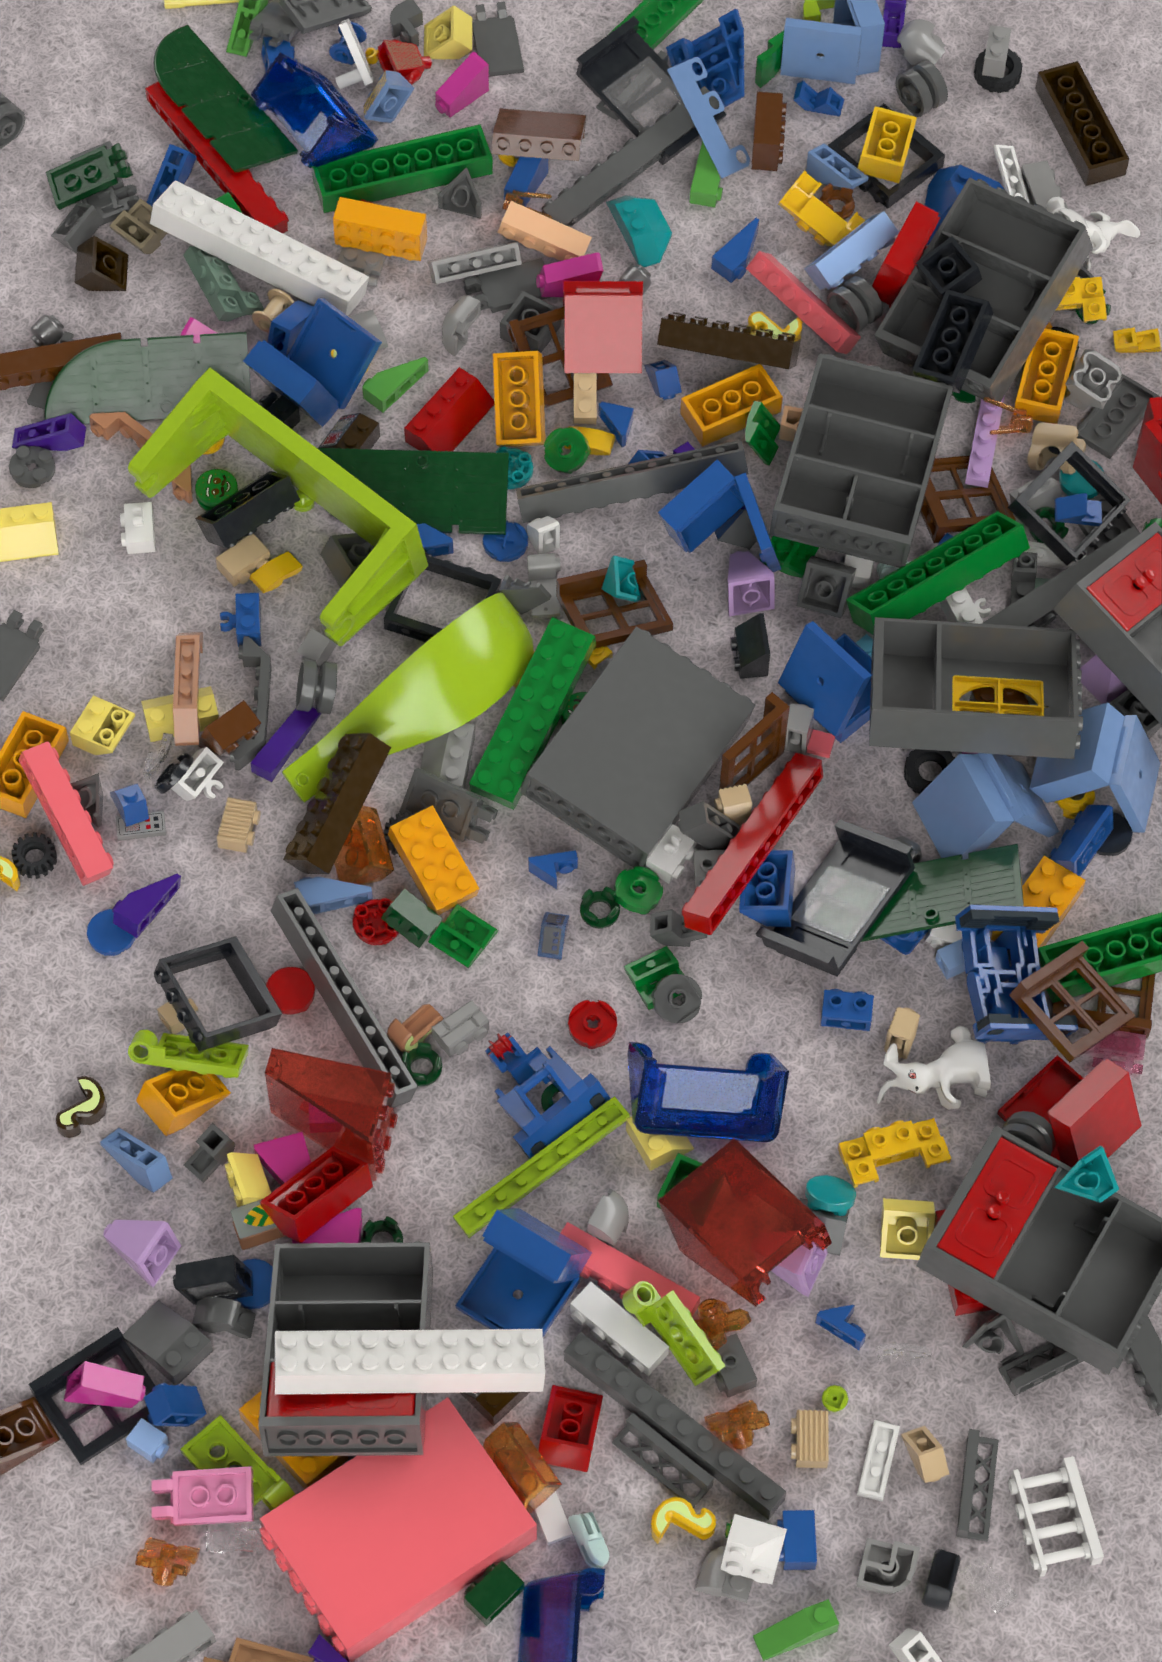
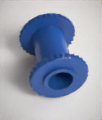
(336, 51)

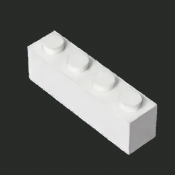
(618, 1329)

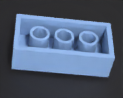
(853, 249)

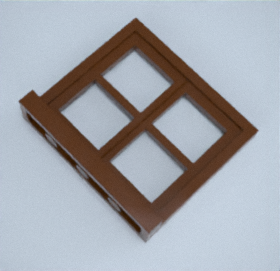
(516, 331)
(933, 510)
(590, 585)
(773, 738)
(1048, 977)
(1139, 1025)

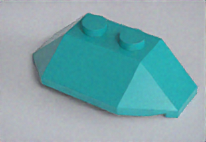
(641, 227)

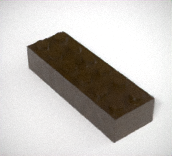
(1082, 123)
(728, 341)
(336, 803)

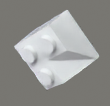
(753, 1549)

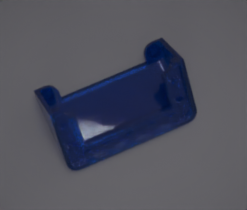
(312, 112)
(705, 1099)
(553, 1614)

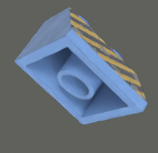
(387, 97)

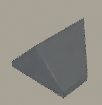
(461, 196)
(737, 530)
(522, 595)
(91, 797)
(997, 1346)

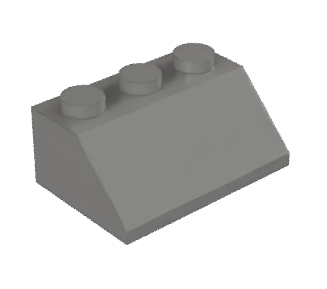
(450, 755)

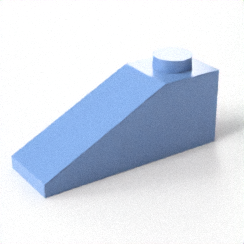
(831, 168)
(330, 894)
(138, 1159)

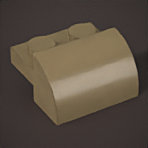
(136, 228)

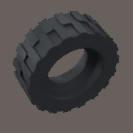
(996, 84)
(916, 758)

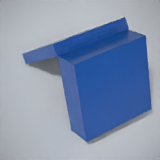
(309, 372)
(709, 504)
(830, 679)
(525, 1259)

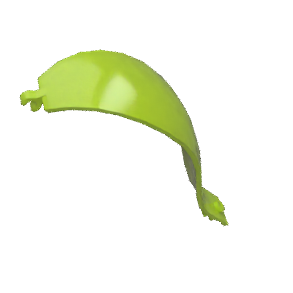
(434, 689)

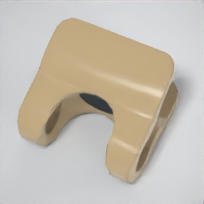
(1049, 441)

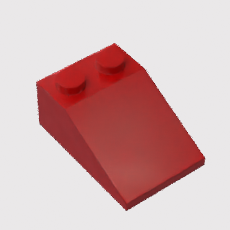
(570, 1428)

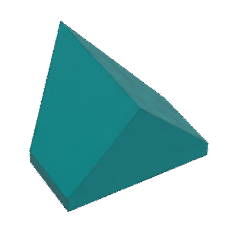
(621, 580)
(1091, 1177)

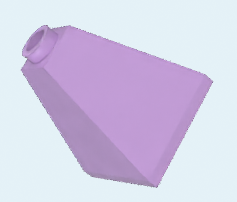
(749, 585)
(1101, 681)
(143, 1245)
(801, 1268)

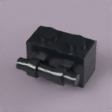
(281, 408)

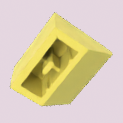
(100, 727)
(246, 1178)

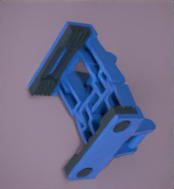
(989, 969)

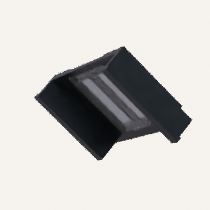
(633, 82)
(842, 899)

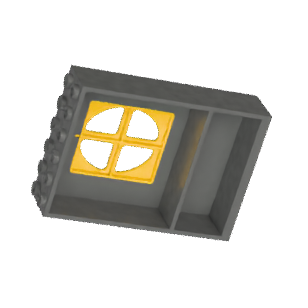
(929, 665)

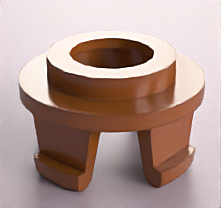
(844, 195)

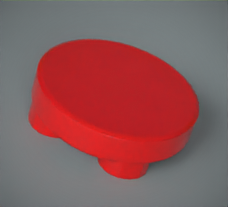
(370, 926)
(291, 990)

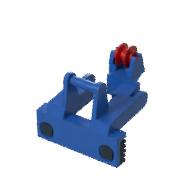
(528, 1070)

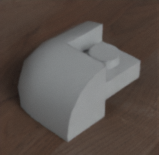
(920, 42)
(457, 323)
(609, 1218)
(887, 1566)
(720, 1582)

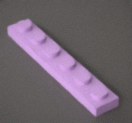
(983, 445)

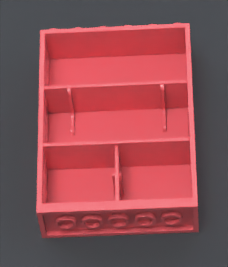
(397, 1533)

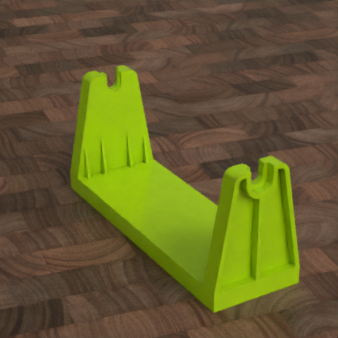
(220, 409)

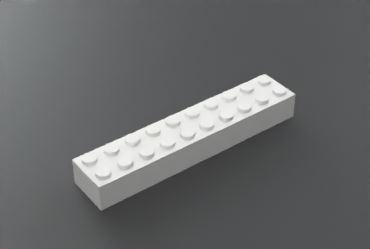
(257, 248)
(409, 1361)

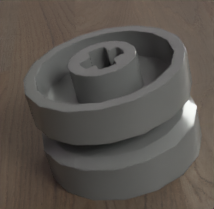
(921, 88)
(11, 121)
(856, 303)
(316, 686)
(1032, 1130)

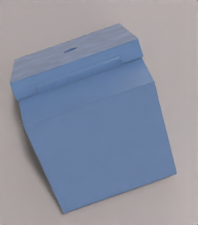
(848, 44)
(1110, 754)
(978, 802)

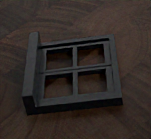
(55, 1381)

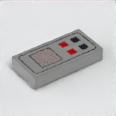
(149, 828)

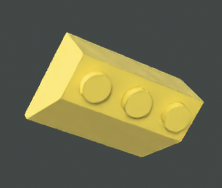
(27, 532)
(159, 713)

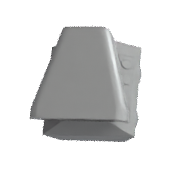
(1091, 380)

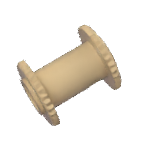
(278, 303)

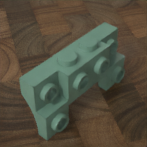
(220, 286)

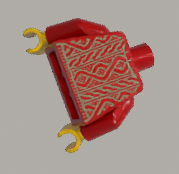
(400, 58)

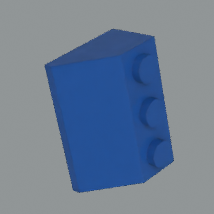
(1084, 838)
(771, 890)

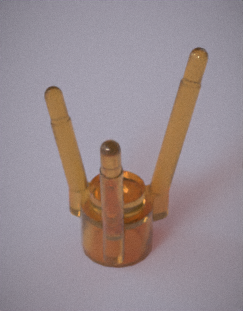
(515, 198)
(1019, 424)

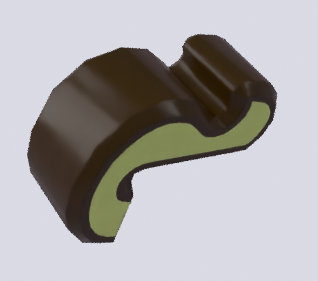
(85, 1112)

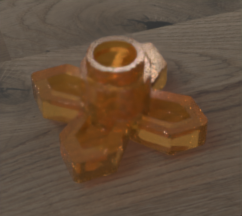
(717, 1320)
(738, 1424)
(166, 1560)

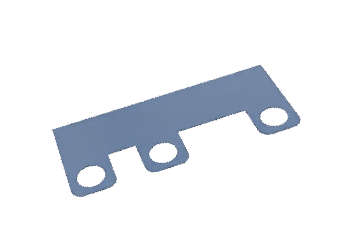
(702, 117)

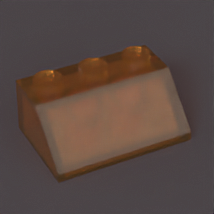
(365, 851)
(521, 1464)

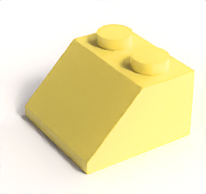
(448, 35)
(655, 1148)
(905, 1227)

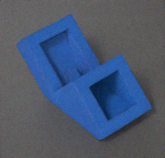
(823, 102)

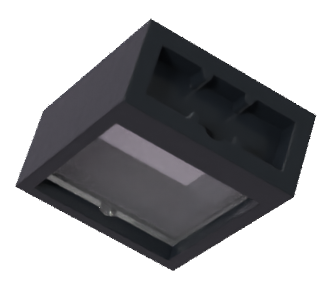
(214, 1277)

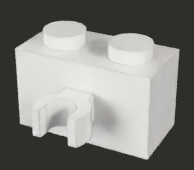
(139, 528)
(960, 608)
(199, 776)
(671, 854)

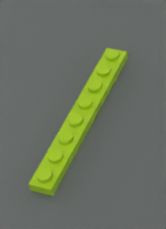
(542, 1166)

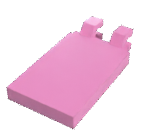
(206, 1496)

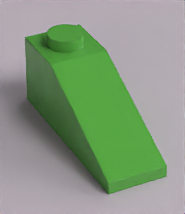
(239, 39)
(706, 181)
(391, 384)
(797, 1630)

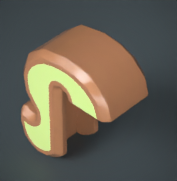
(414, 1029)

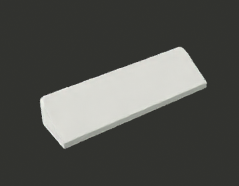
(1010, 171)

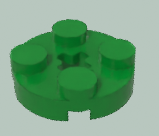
(578, 453)
(634, 901)

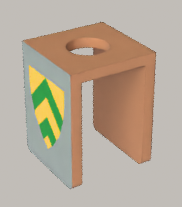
(254, 1225)

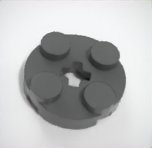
(25, 456)
(663, 997)

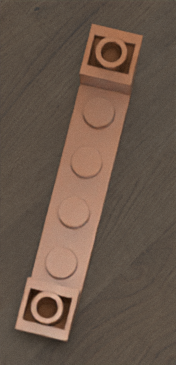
(110, 423)
(187, 688)

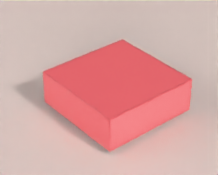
(820, 743)

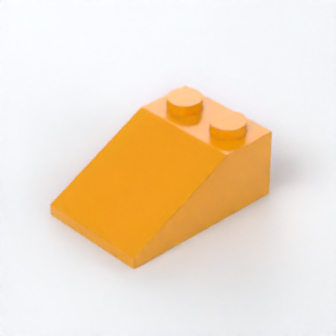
(180, 1098)

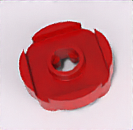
(592, 1011)

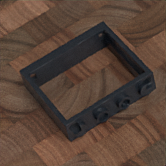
(919, 144)
(1096, 479)
(422, 631)
(245, 973)

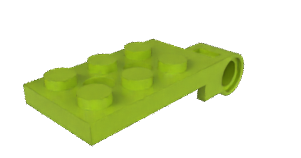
(181, 1054)
(676, 1328)
(266, 1482)

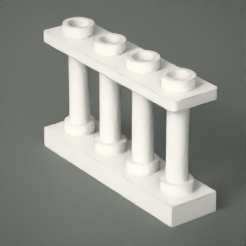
(1074, 1499)

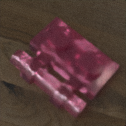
(1125, 1045)

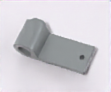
(543, 570)

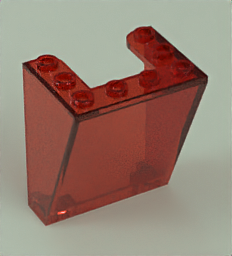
(334, 1104)
(739, 1220)

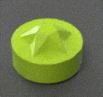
(305, 502)
(835, 1398)

